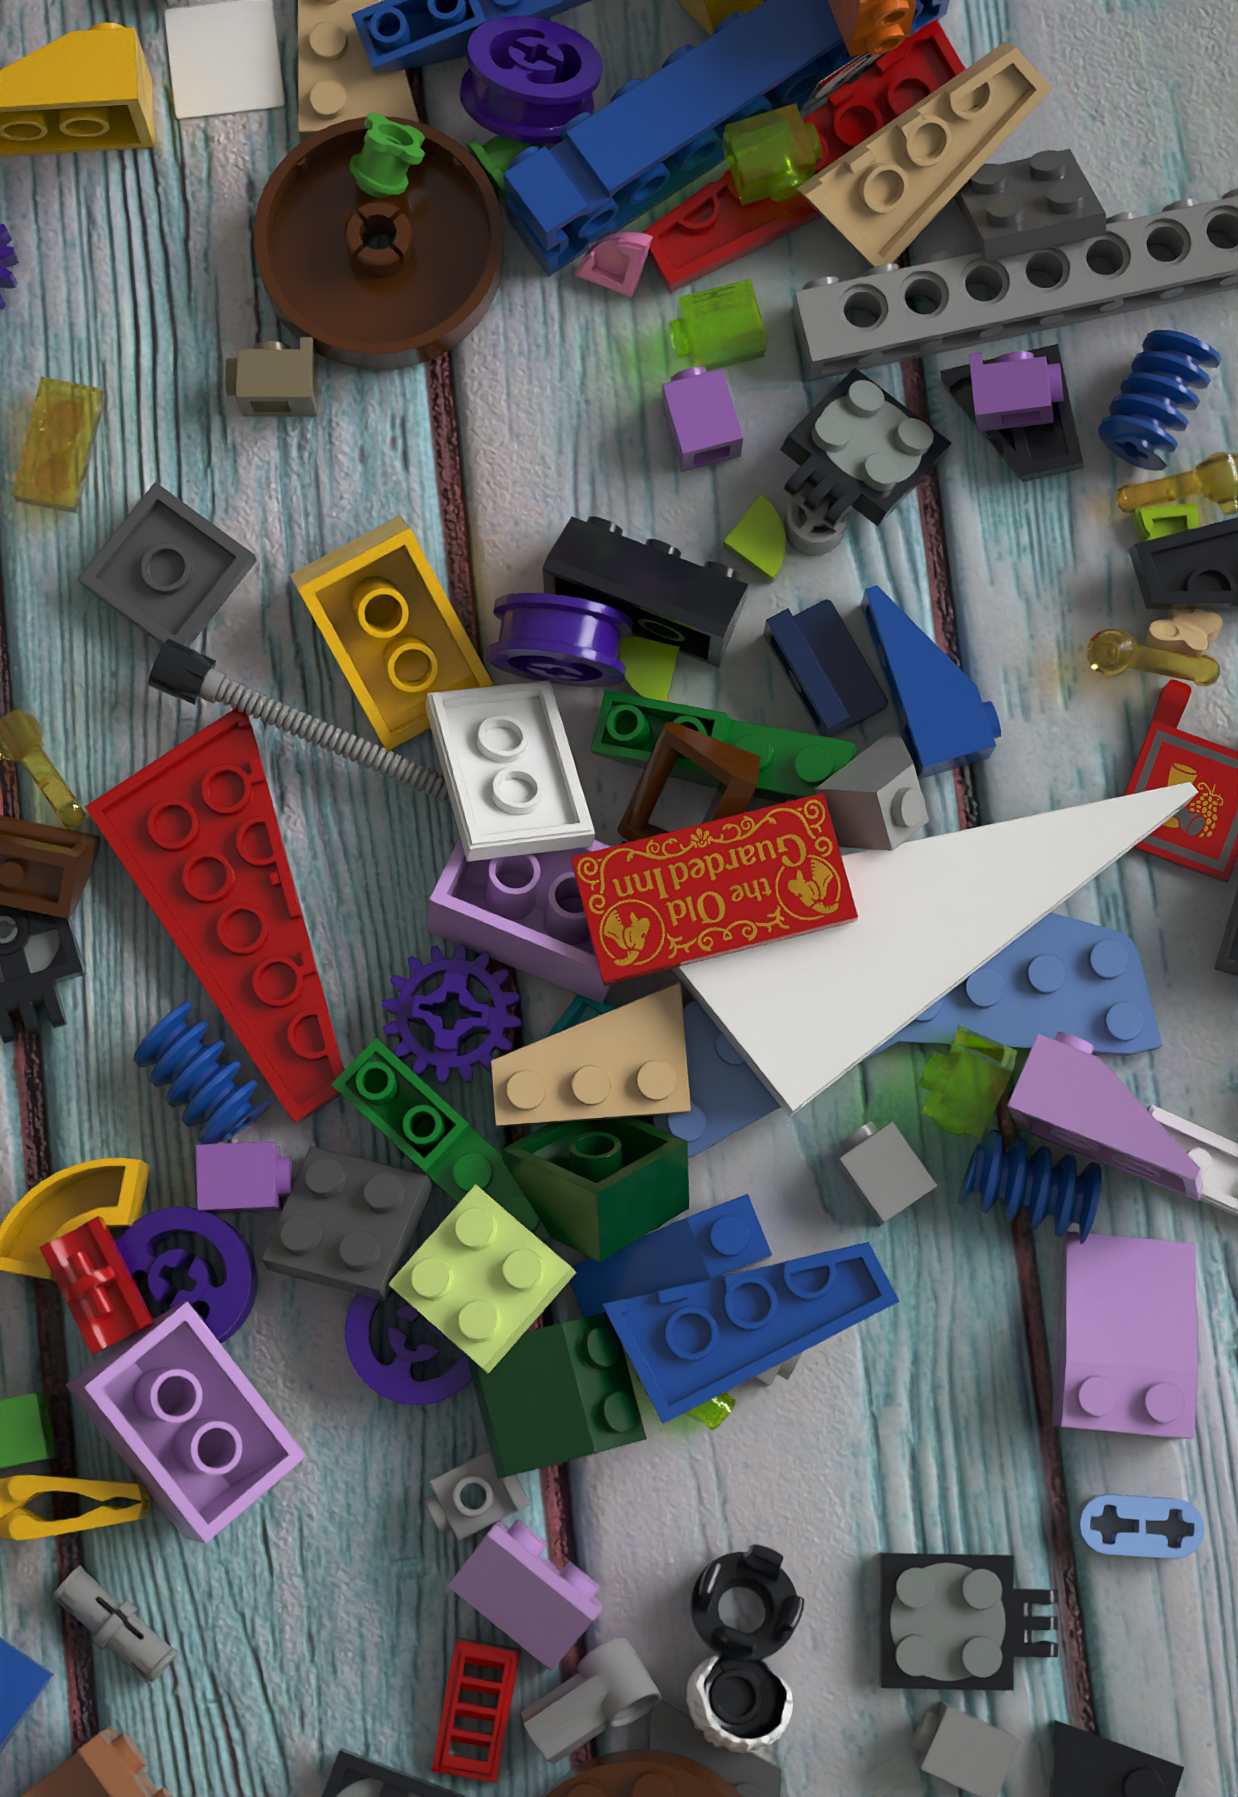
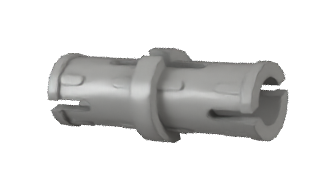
(114, 1625)

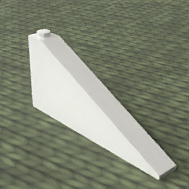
(923, 926)

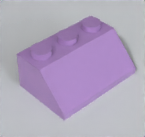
(521, 915)
(187, 1422)

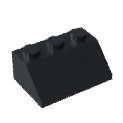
(651, 584)

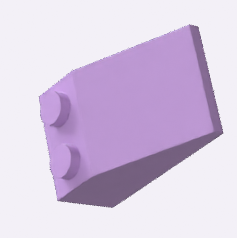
(1087, 1109)
(1127, 1337)

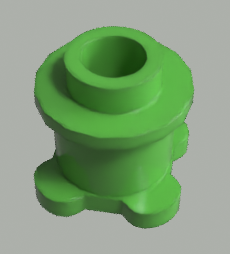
(386, 156)
(495, 157)

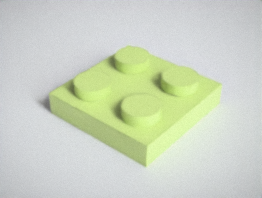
(482, 1278)

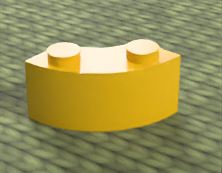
(66, 1201)

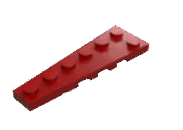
(718, 229)

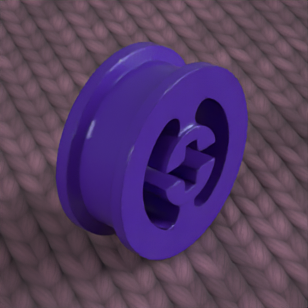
(528, 78)
(559, 639)
(229, 1303)
(396, 1380)

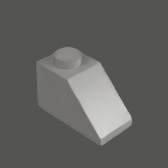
(876, 797)

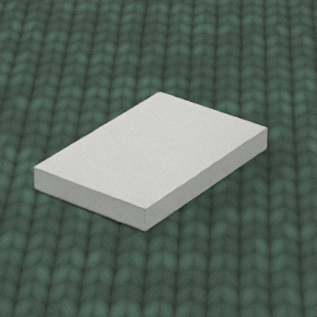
(509, 770)

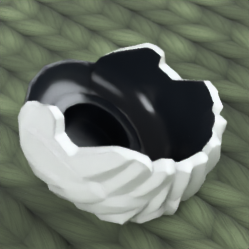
(738, 1703)

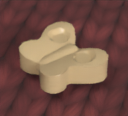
(1185, 631)

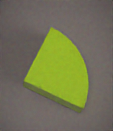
(1164, 520)
(759, 539)
(648, 666)

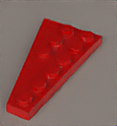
(217, 874)

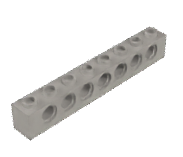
(836, 346)

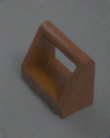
(727, 763)
(44, 866)

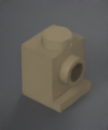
(275, 379)

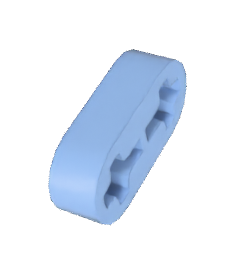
(1138, 1542)

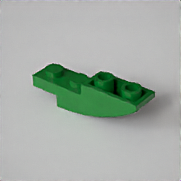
(789, 760)
(431, 1132)

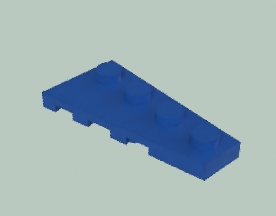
(730, 1328)

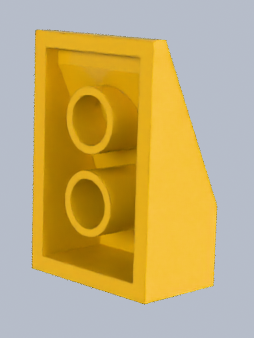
(78, 95)
(390, 628)

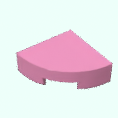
(616, 261)

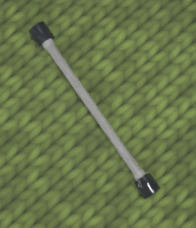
(192, 676)

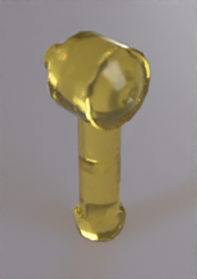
(1213, 478)
(1117, 651)
(23, 742)

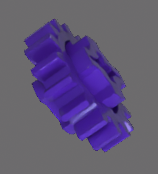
(455, 987)

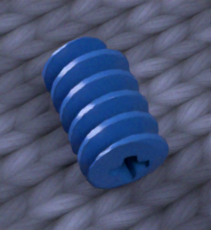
(1154, 394)
(198, 1077)
(1033, 1184)

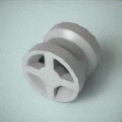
(799, 531)

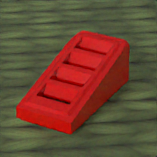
(486, 1655)

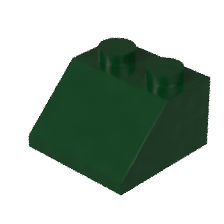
(601, 1181)
(558, 1396)

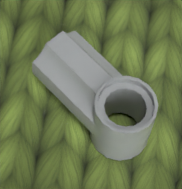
(605, 1693)

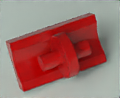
(96, 1285)

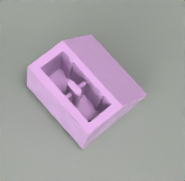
(527, 1593)

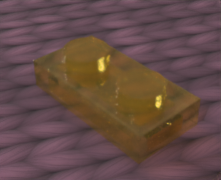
(59, 445)

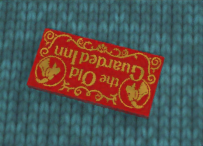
(713, 889)

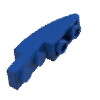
(436, 31)

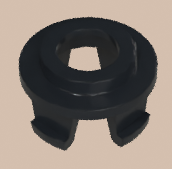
(762, 1573)

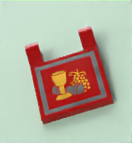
(1206, 829)

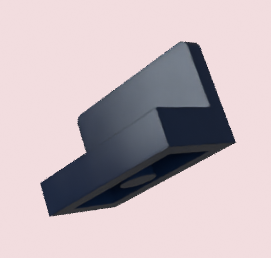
(825, 667)

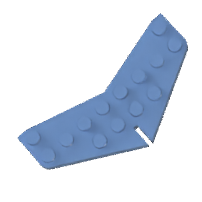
(1044, 983)

